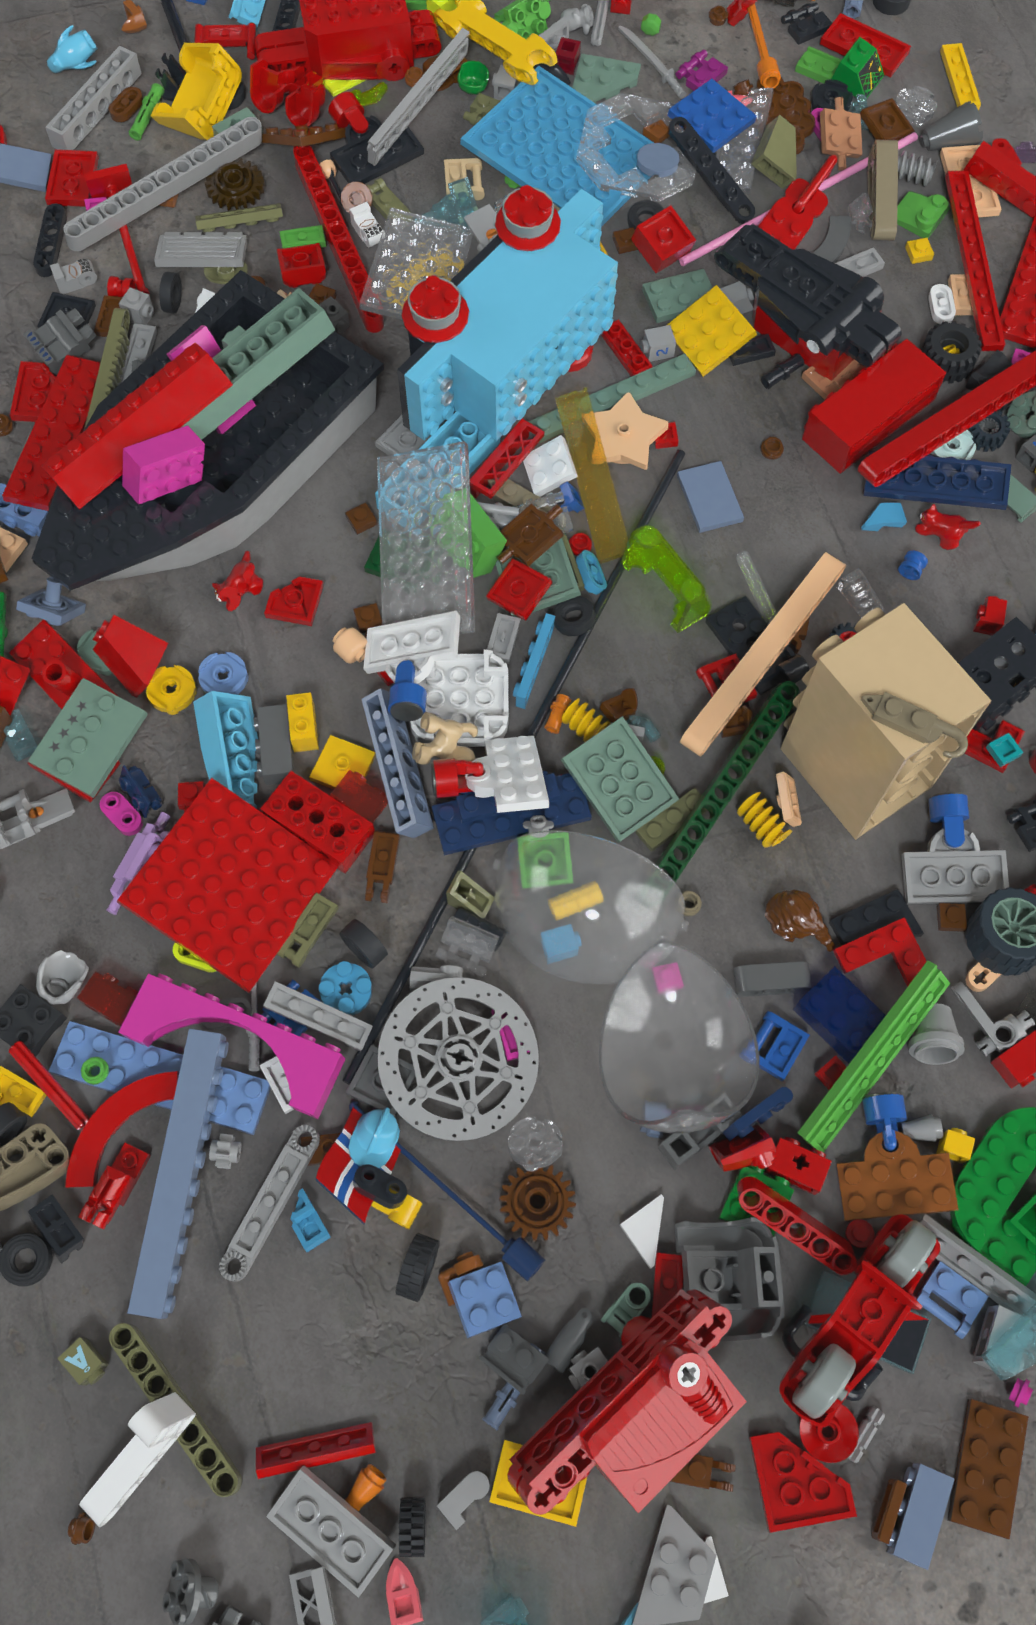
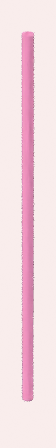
(757, 220)

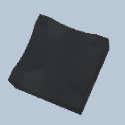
(994, 366)
(28, 1020)

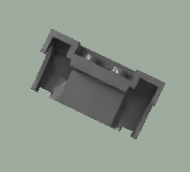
(737, 1271)

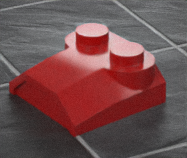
(301, 265)
(753, 1150)

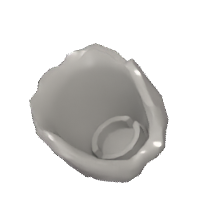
(60, 977)

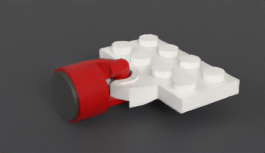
(507, 772)

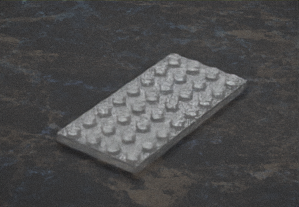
(426, 535)

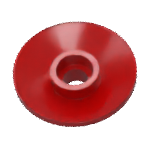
(839, 1445)

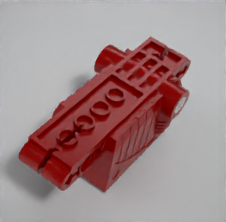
(638, 1413)

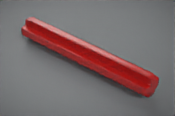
(49, 1085)

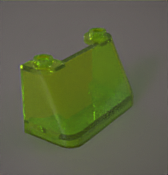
(651, 551)

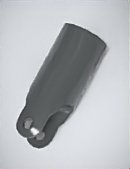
(569, 1341)

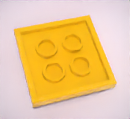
(711, 330)

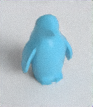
(72, 51)

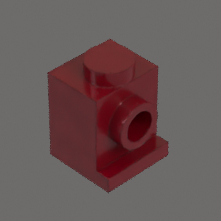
(568, 54)

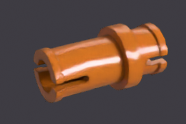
(557, 710)

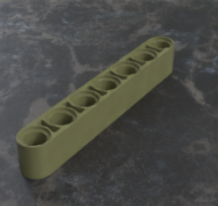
(145, 1378)

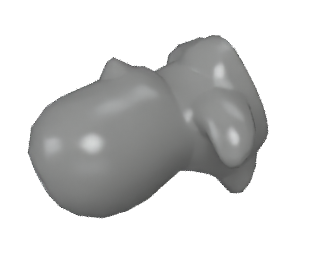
(579, 18)

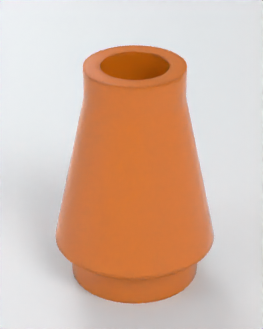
(366, 1487)

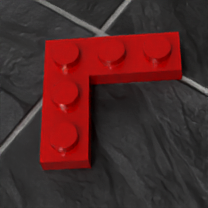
(892, 939)

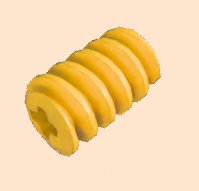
(583, 721)
(762, 822)

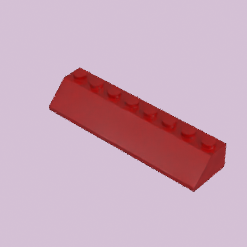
(153, 409)

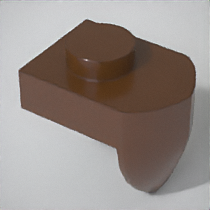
(621, 705)
(738, 723)

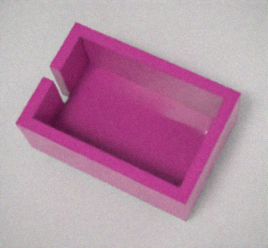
(162, 464)

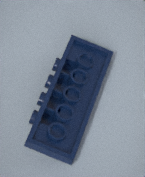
(948, 482)
(475, 823)

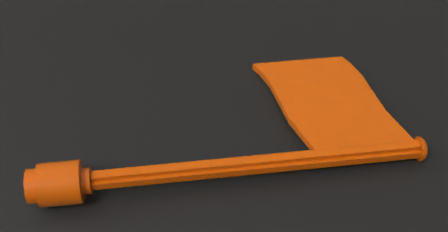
(767, 66)

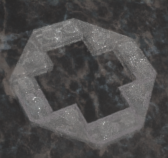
(632, 181)

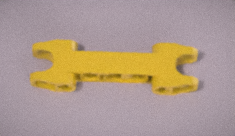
(517, 52)

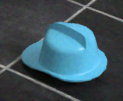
(374, 1138)

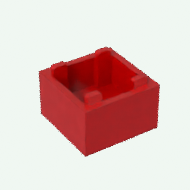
(663, 239)

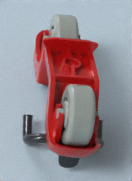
(862, 1325)

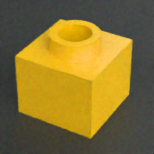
(956, 1144)

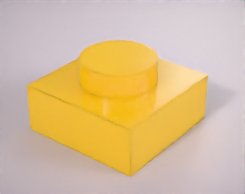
(919, 250)

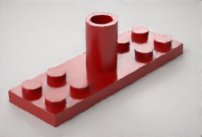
(54, 663)

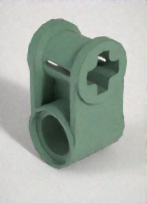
(625, 1308)

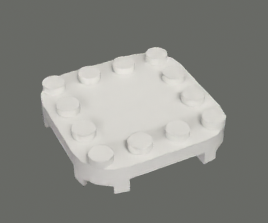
(468, 691)

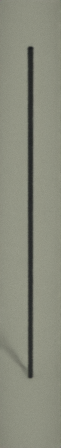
(533, 731)

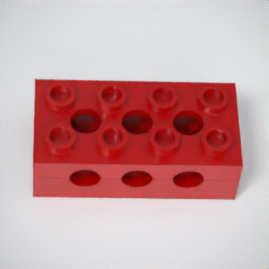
(317, 806)

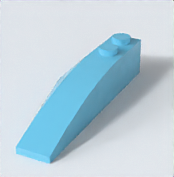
(228, 741)

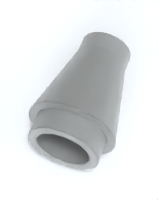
(923, 1128)

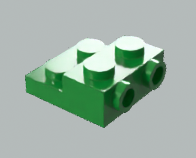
(732, 1209)

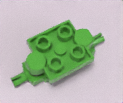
(525, 16)

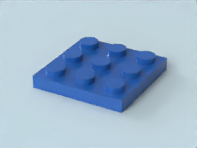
(714, 114)

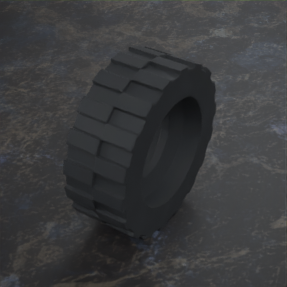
(417, 1267)

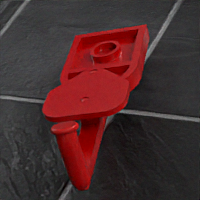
(794, 214)

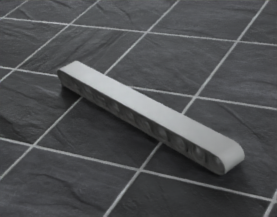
(162, 184)

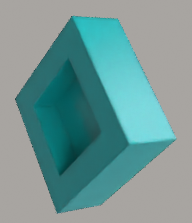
(1004, 750)

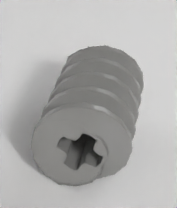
(915, 169)

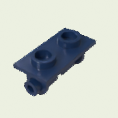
(143, 799)

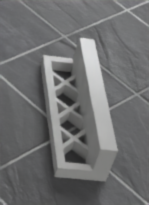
(322, 1593)

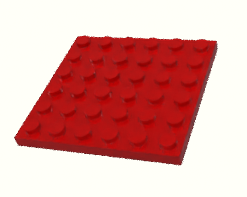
(228, 884)

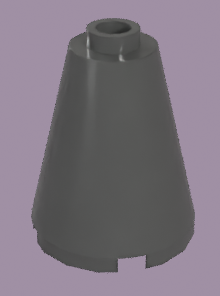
(954, 129)

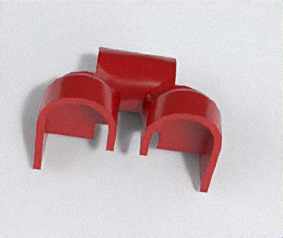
(304, 91)

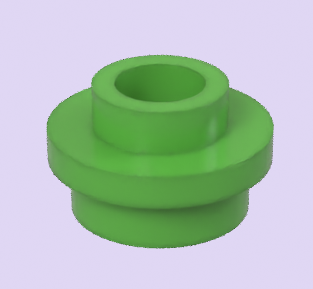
(91, 1063)

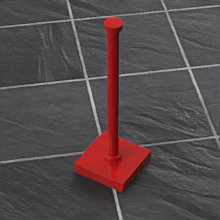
(106, 184)

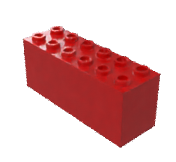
(872, 405)

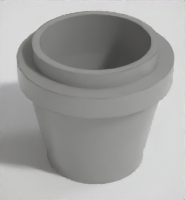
(937, 1038)

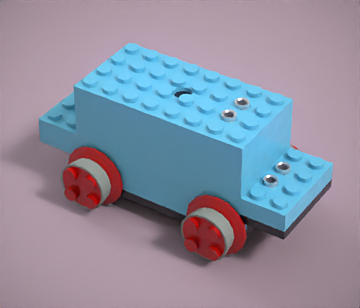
(508, 317)

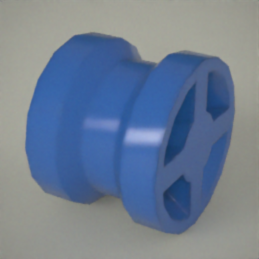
(912, 565)

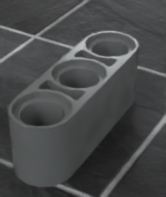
(772, 979)

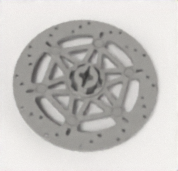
(506, 1073)

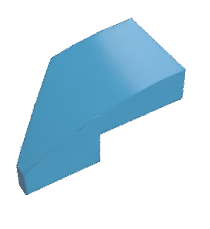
(885, 515)
(308, 1224)

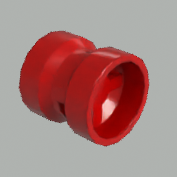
(118, 287)

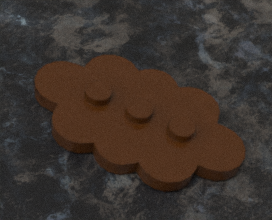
(792, 105)

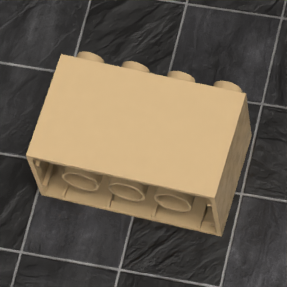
(857, 762)

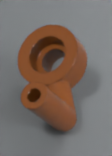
(466, 1264)

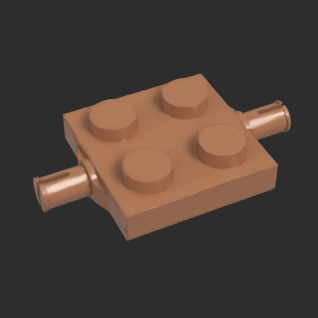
(841, 133)

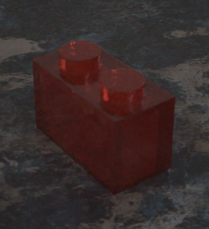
(360, 796)
(107, 998)

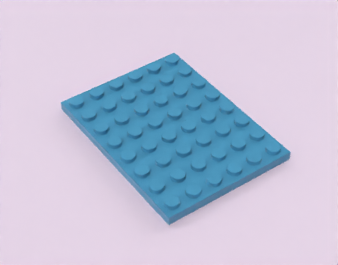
(537, 138)

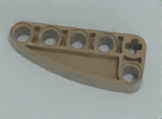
(883, 188)
(33, 1170)

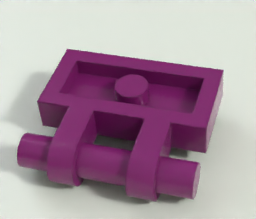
(706, 70)

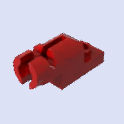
(114, 1186)

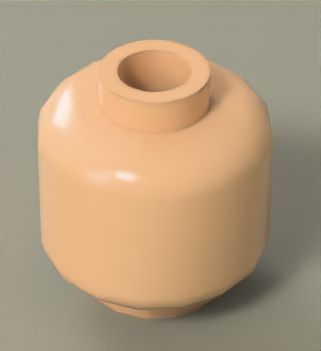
(350, 645)

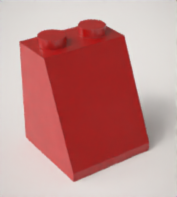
(128, 653)

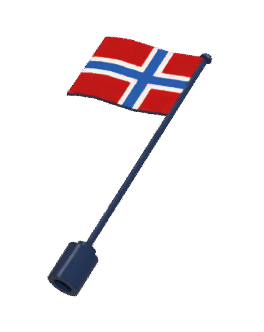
(337, 1176)

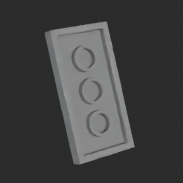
(331, 1531)

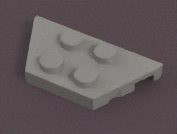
(676, 1575)

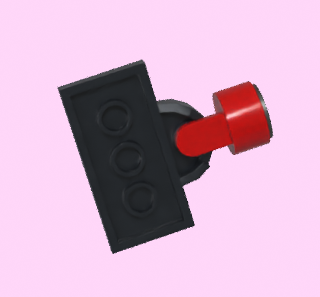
(353, 157)

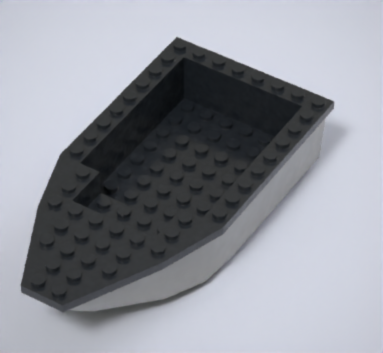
(245, 469)

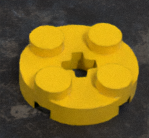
(175, 701)

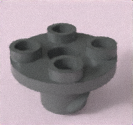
(188, 1592)

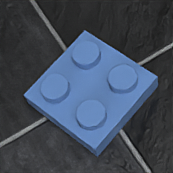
(484, 1299)

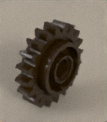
(235, 184)

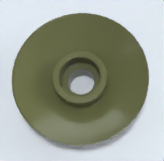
(222, 275)

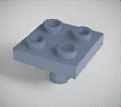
(51, 605)

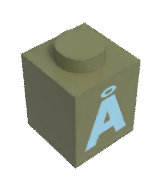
(83, 1362)

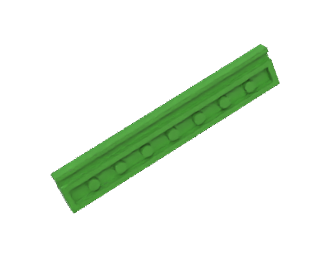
(874, 1057)

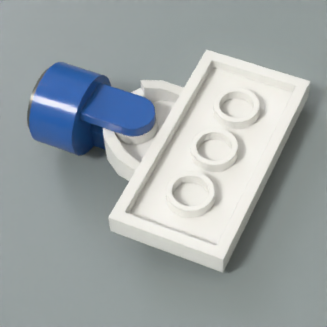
(408, 655)

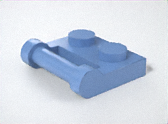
(954, 1291)

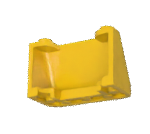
(204, 92)

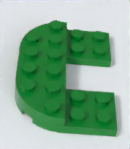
(988, 1188)

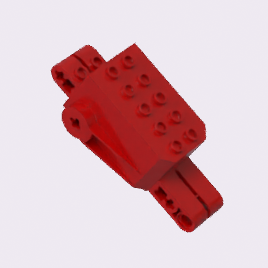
(352, 40)

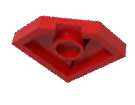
(295, 602)

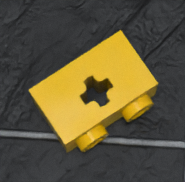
(302, 722)

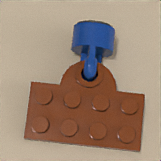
(893, 1173)

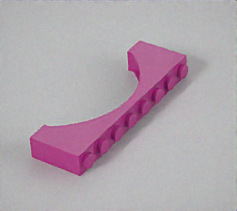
(167, 1007)

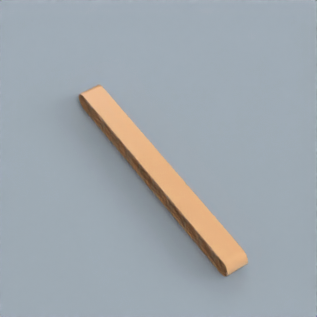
(762, 655)

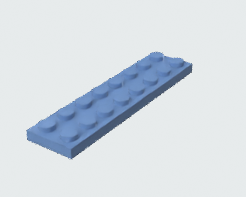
(238, 1096)

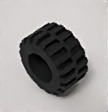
(955, 365)

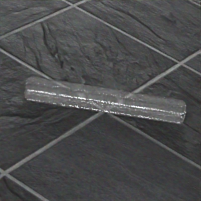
(756, 586)

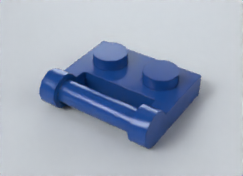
(785, 1047)

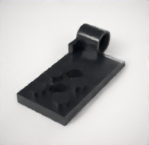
(786, 667)

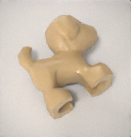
(445, 742)

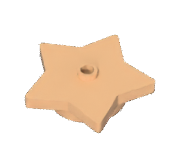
(628, 432)

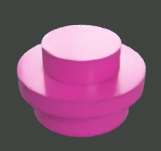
(1021, 1392)

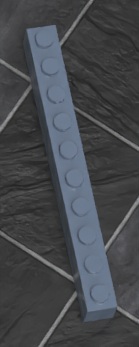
(177, 1175)

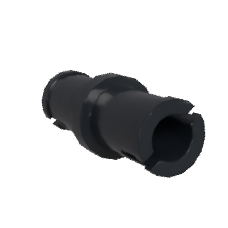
(782, 371)

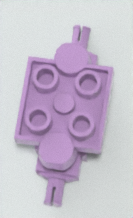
(136, 856)

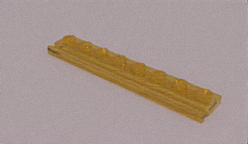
(593, 475)

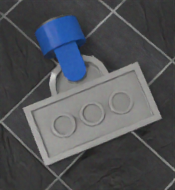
(953, 865)

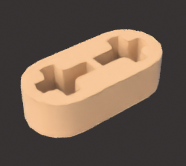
(986, 981)

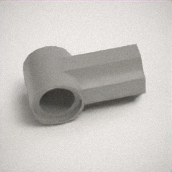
(422, 975)

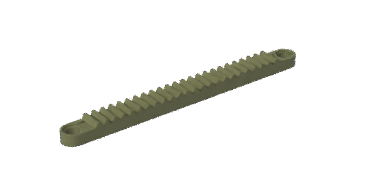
(112, 358)

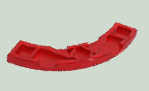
(109, 1118)

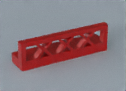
(502, 455)

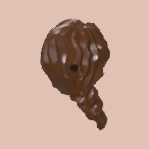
(796, 916)

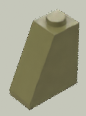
(777, 152)

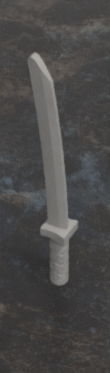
(667, 75)
(254, 1040)

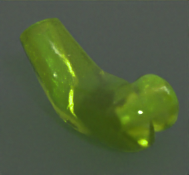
(372, 95)

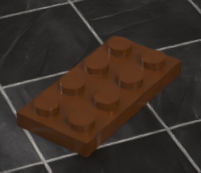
(988, 1468)

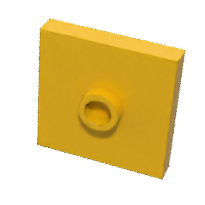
(339, 758)

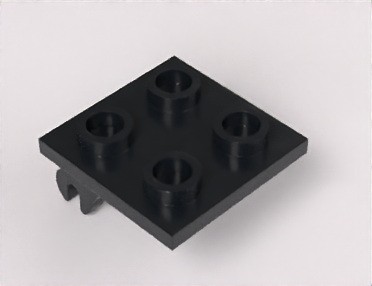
(170, 83)

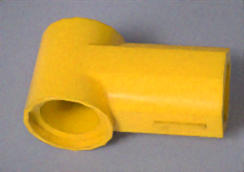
(404, 1214)

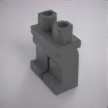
(61, 338)

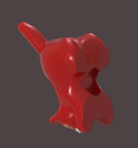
(945, 526)
(240, 581)

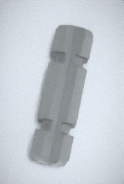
(866, 1431)

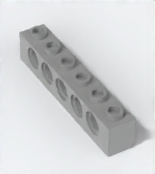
(93, 100)

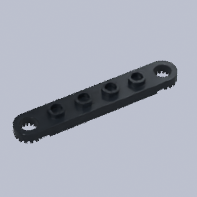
(711, 170)

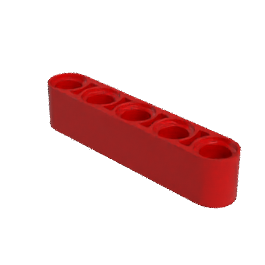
(804, 1235)

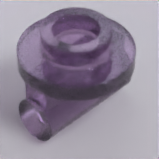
(1026, 152)

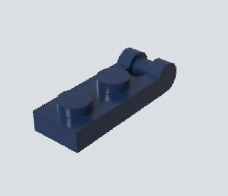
(759, 1114)

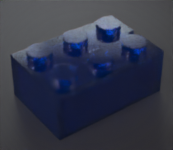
(840, 1014)

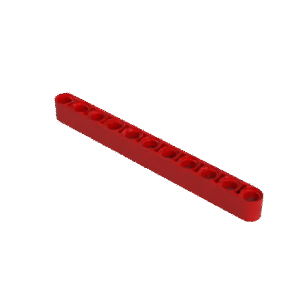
(335, 231)
(949, 422)

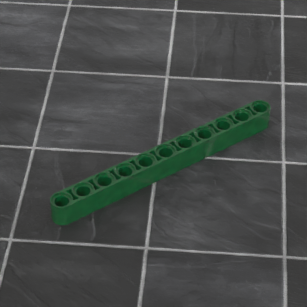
(725, 783)

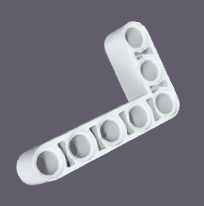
(156, 1429)

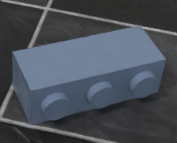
(920, 1515)

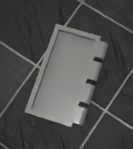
(201, 250)

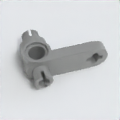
(1015, 1025)

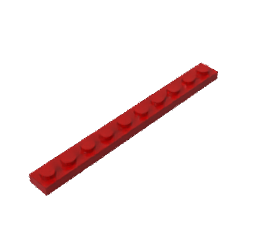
(975, 261)

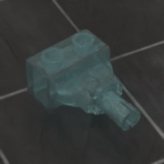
(456, 204)

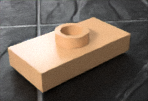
(788, 799)

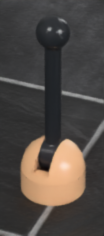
(329, 172)

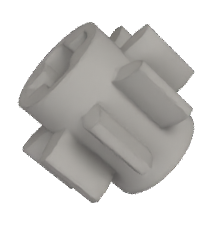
(225, 1151)

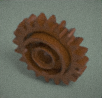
(537, 1220)

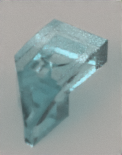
(20, 737)

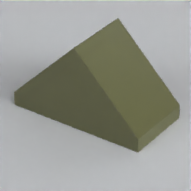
(469, 895)

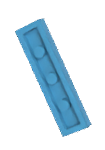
(531, 668)

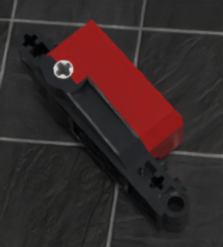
(809, 302)

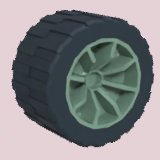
(1004, 932)

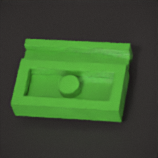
(817, 65)

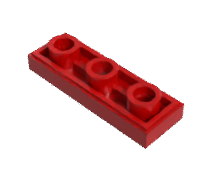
(626, 349)

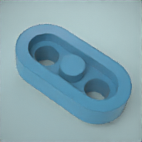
(591, 572)

